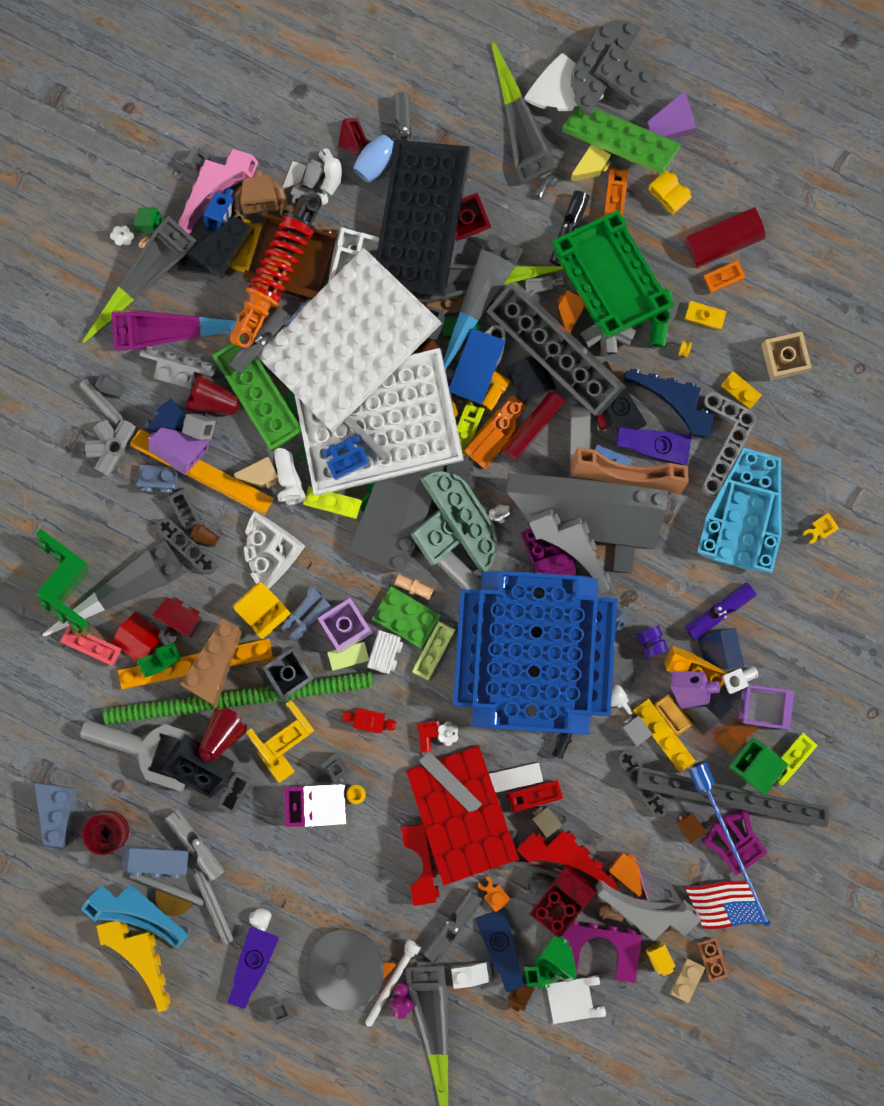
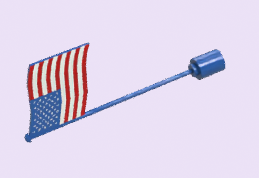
(723, 902)

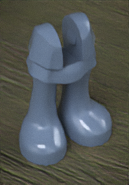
(322, 607)

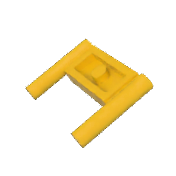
(284, 739)

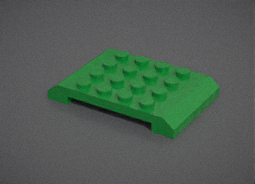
(611, 275)

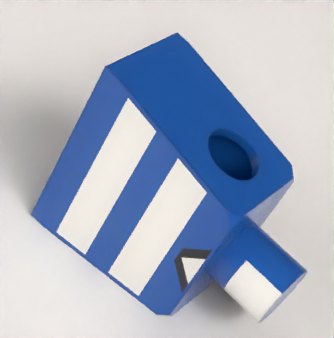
(219, 210)

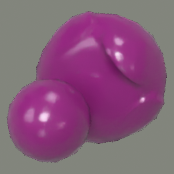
(400, 1005)

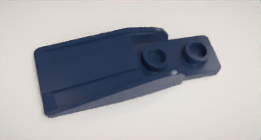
(501, 948)

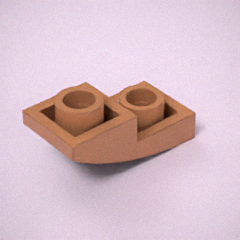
(713, 960)

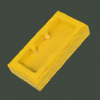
(705, 315)
(279, 768)

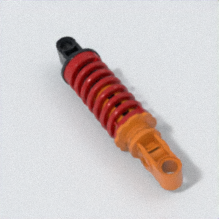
(275, 267)

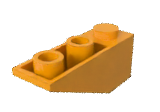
(683, 660)

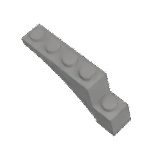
(573, 539)
(648, 916)

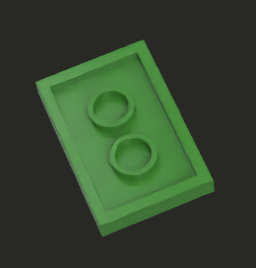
(406, 617)

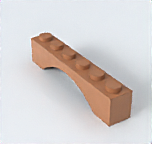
(594, 466)

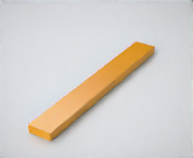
(214, 479)

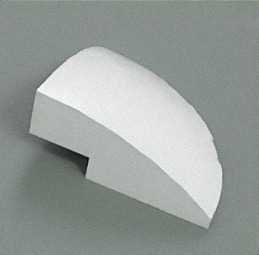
(554, 86)
(347, 246)
(269, 549)

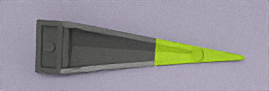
(529, 146)
(160, 254)
(461, 276)
(430, 1001)

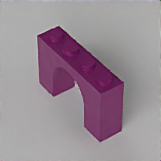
(626, 944)

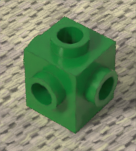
(539, 976)

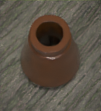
(204, 535)

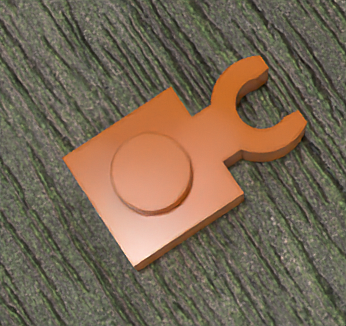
(495, 895)

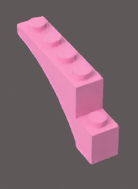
(212, 179)

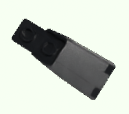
(623, 410)

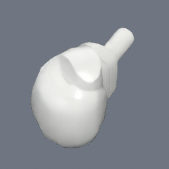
(620, 698)
(260, 918)

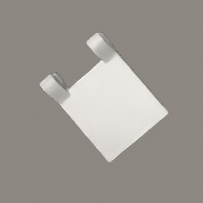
(573, 1000)

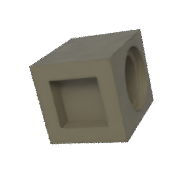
(546, 821)

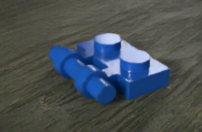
(348, 462)

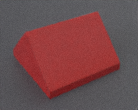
(137, 637)

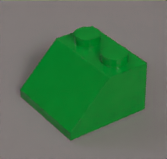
(558, 958)

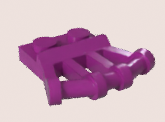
(748, 847)

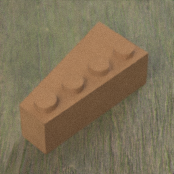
(211, 667)

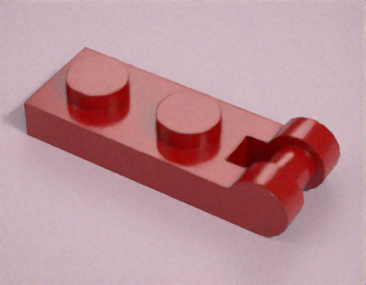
(535, 796)

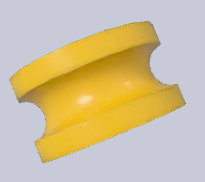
(684, 349)

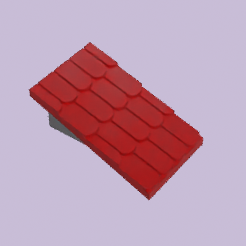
(460, 839)

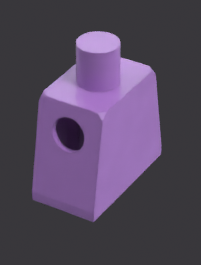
(692, 688)

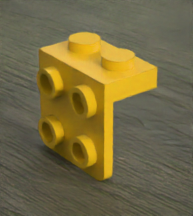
(261, 609)

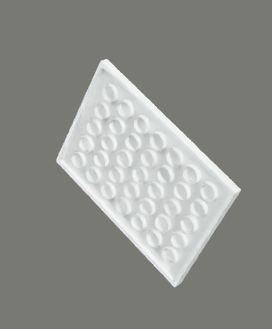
(348, 339)
(405, 416)

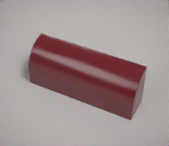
(725, 237)
(533, 426)

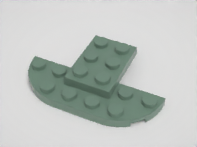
(456, 521)

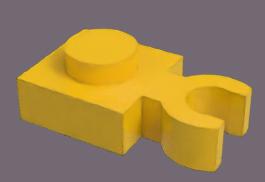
(822, 527)

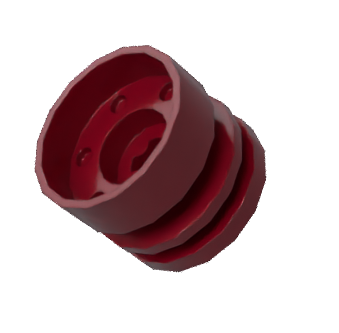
(103, 843)

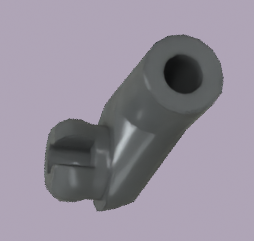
(548, 181)

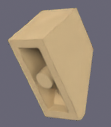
(259, 474)

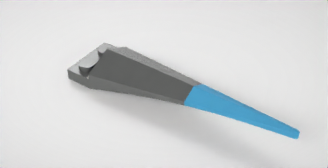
(491, 271)

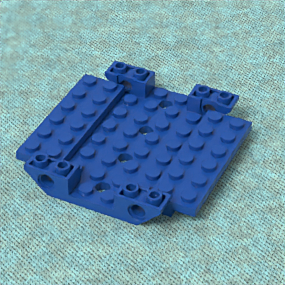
(571, 653)

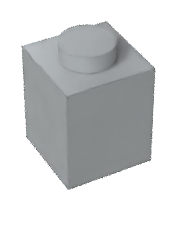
(198, 426)
(636, 730)

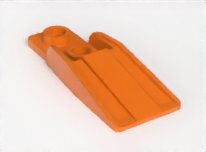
(495, 433)

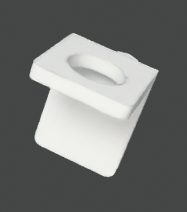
(739, 679)

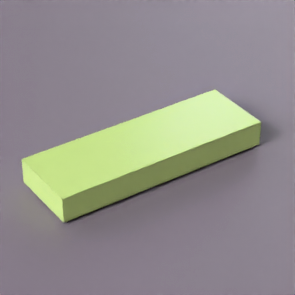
(433, 650)

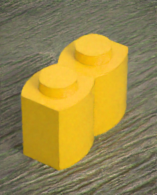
(670, 192)
(660, 958)

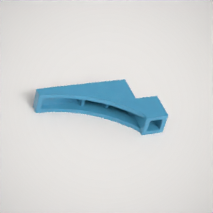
(136, 910)

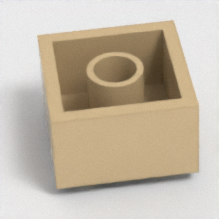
(786, 356)

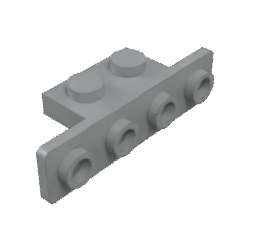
(175, 368)

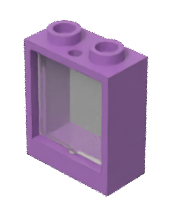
(766, 707)

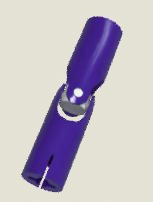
(728, 605)

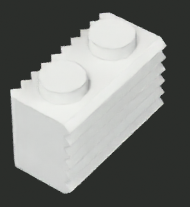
(384, 652)

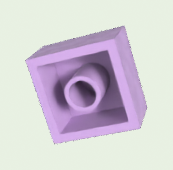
(345, 625)

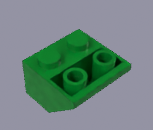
(758, 766)

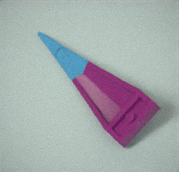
(145, 328)

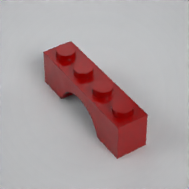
(423, 889)

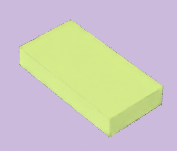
(352, 656)

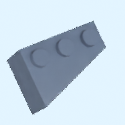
(55, 812)
(154, 861)

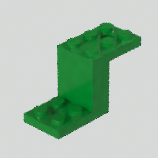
(62, 583)

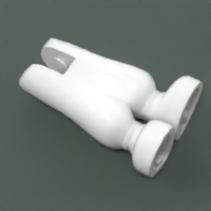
(288, 478)

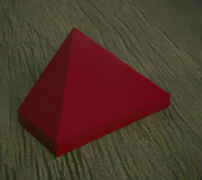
(352, 136)

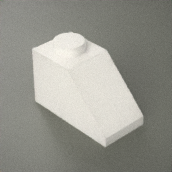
(471, 974)

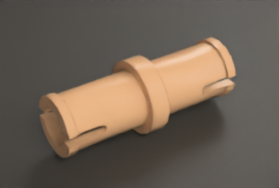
(414, 587)

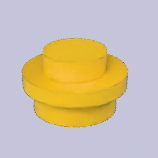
(356, 794)

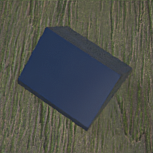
(721, 649)

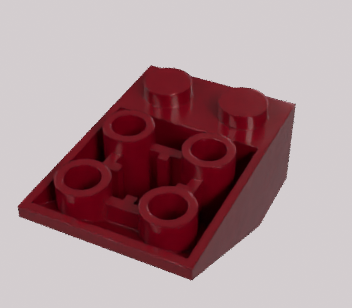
(563, 902)

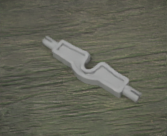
(536, 285)

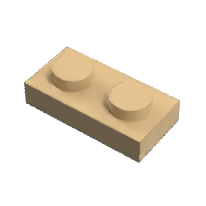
(687, 980)

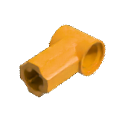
(497, 387)

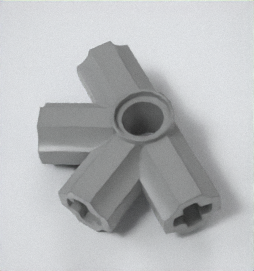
(607, 346)
(108, 438)

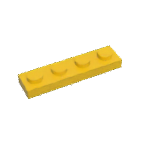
(664, 736)

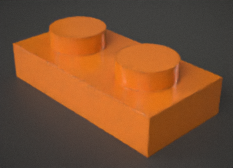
(724, 277)

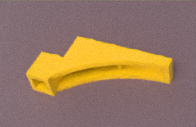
(141, 954)

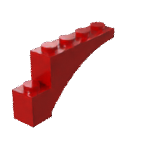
(564, 851)

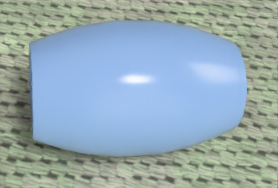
(375, 158)

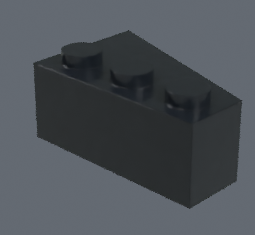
(221, 247)

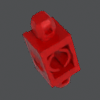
(369, 720)

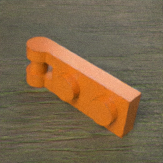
(616, 191)

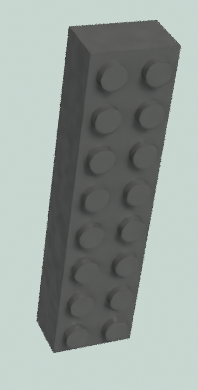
(556, 349)

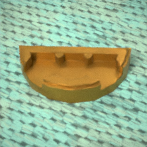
(171, 904)

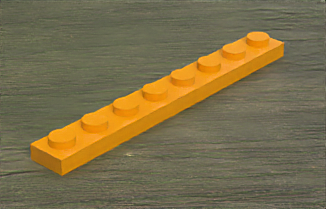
(244, 654)

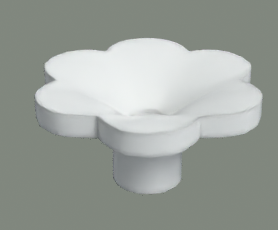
(122, 235)
(499, 513)
(448, 733)

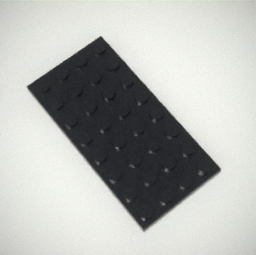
(422, 214)

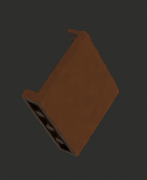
(312, 265)

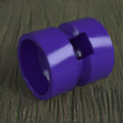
(652, 641)

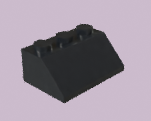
(188, 767)

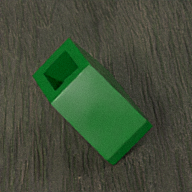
(148, 220)

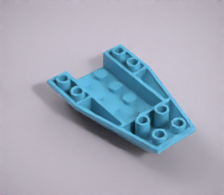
(746, 515)

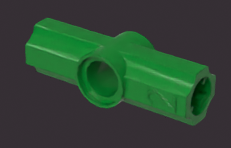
(659, 329)

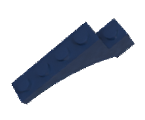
(679, 396)

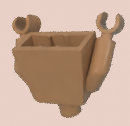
(259, 195)

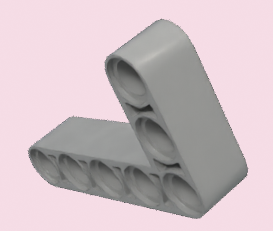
(730, 442)

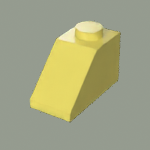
(592, 164)

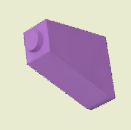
(674, 119)
(177, 448)

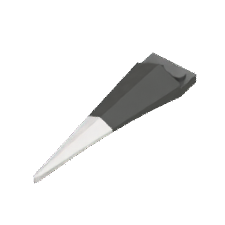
(146, 573)

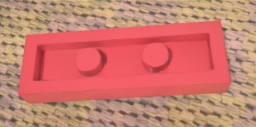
(92, 646)

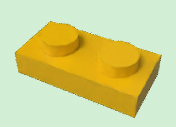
(741, 390)

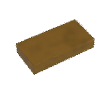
(673, 714)

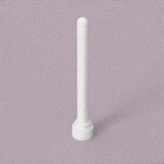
(410, 950)

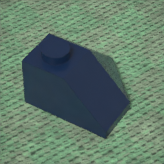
(168, 417)

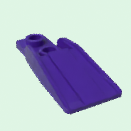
(656, 444)
(251, 965)

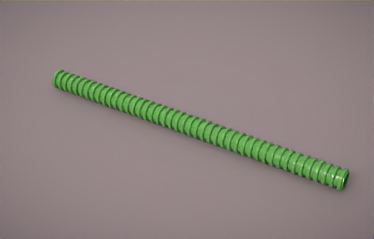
(233, 699)

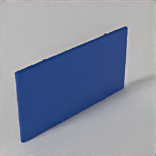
(476, 366)

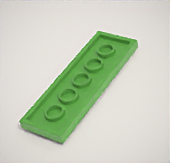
(622, 139)
(260, 399)

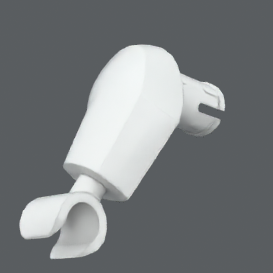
(332, 175)

